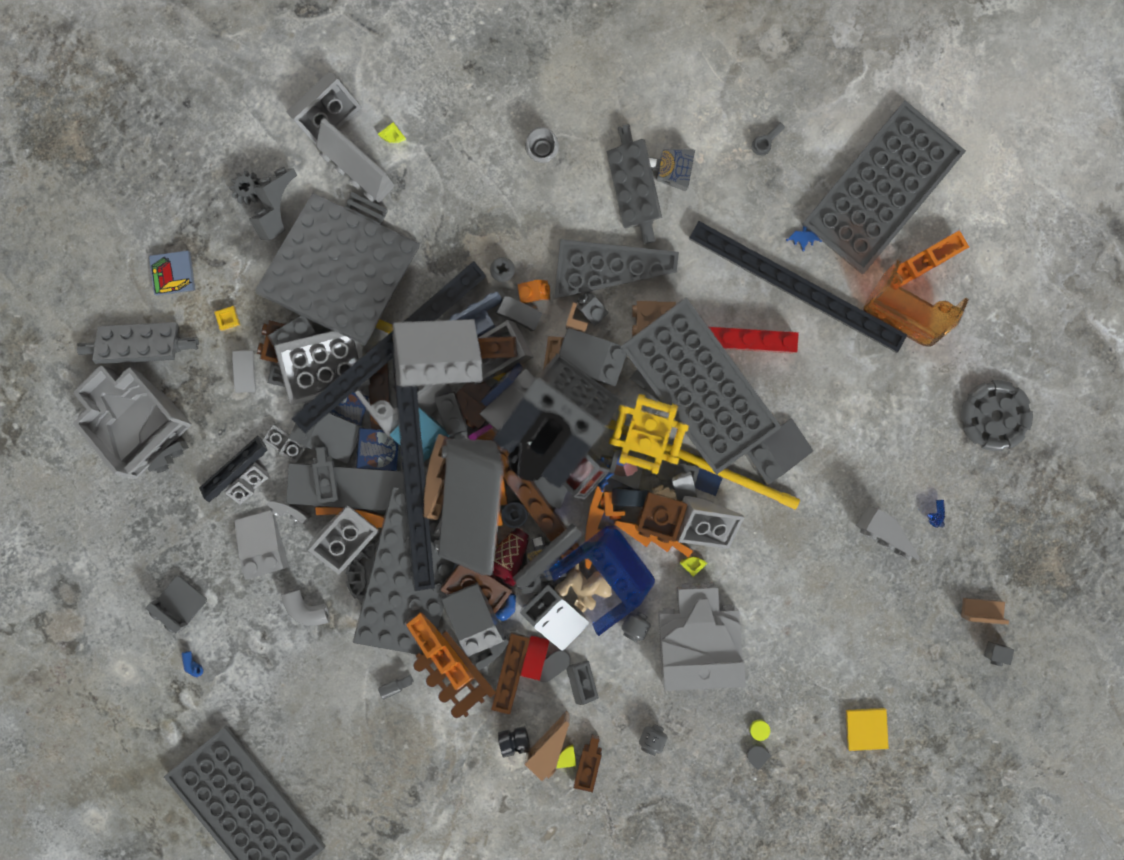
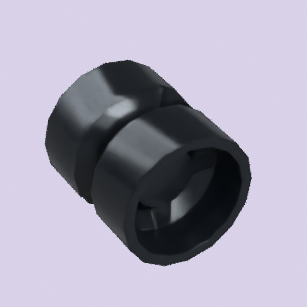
(514, 514)
(514, 741)

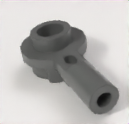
(762, 144)

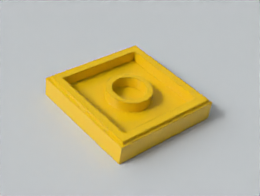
(867, 729)

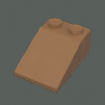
(546, 751)

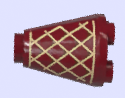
(510, 556)

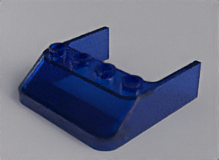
(618, 566)

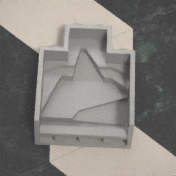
(127, 419)
(700, 641)

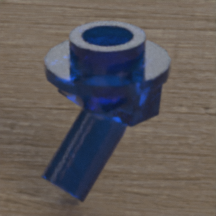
(937, 519)

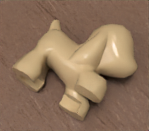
(584, 588)

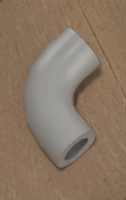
(302, 612)

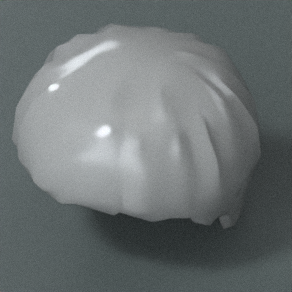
(541, 145)

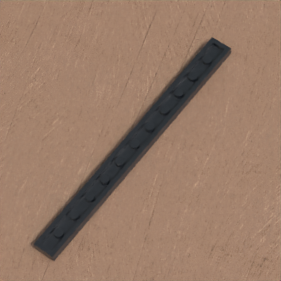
(798, 287)
(382, 351)
(414, 484)

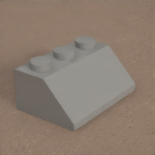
(324, 100)

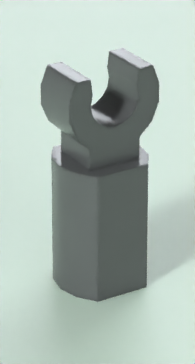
(395, 687)

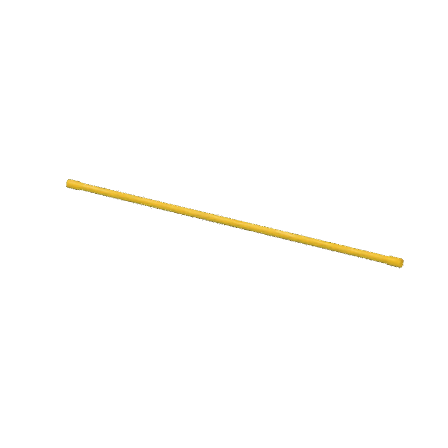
(782, 497)

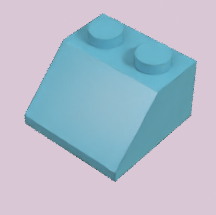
(429, 432)

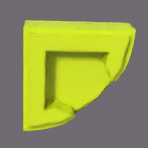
(391, 134)
(693, 564)
(567, 758)

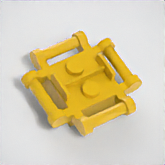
(648, 433)

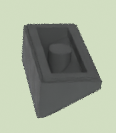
(582, 683)

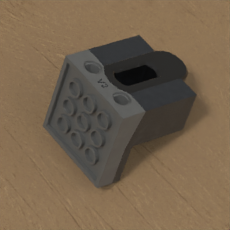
(556, 423)

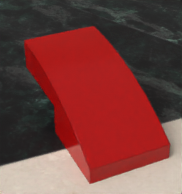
(535, 657)

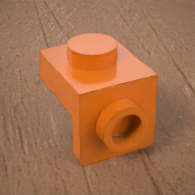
(534, 291)
(606, 502)

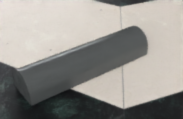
(547, 556)

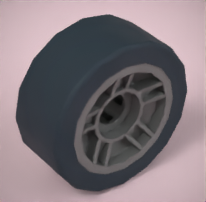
(629, 497)

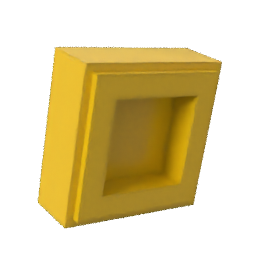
(227, 318)

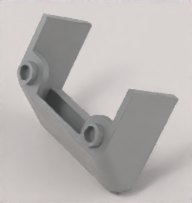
(387, 416)

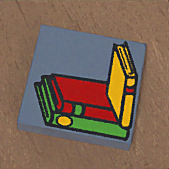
(172, 273)

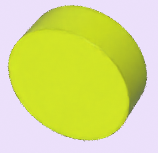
(759, 730)

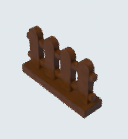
(448, 692)

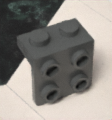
(177, 605)

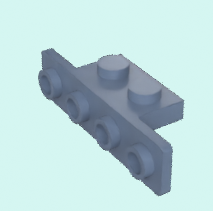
(479, 313)

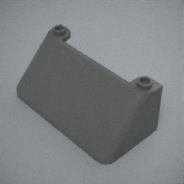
(470, 504)

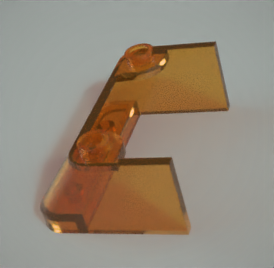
(910, 313)

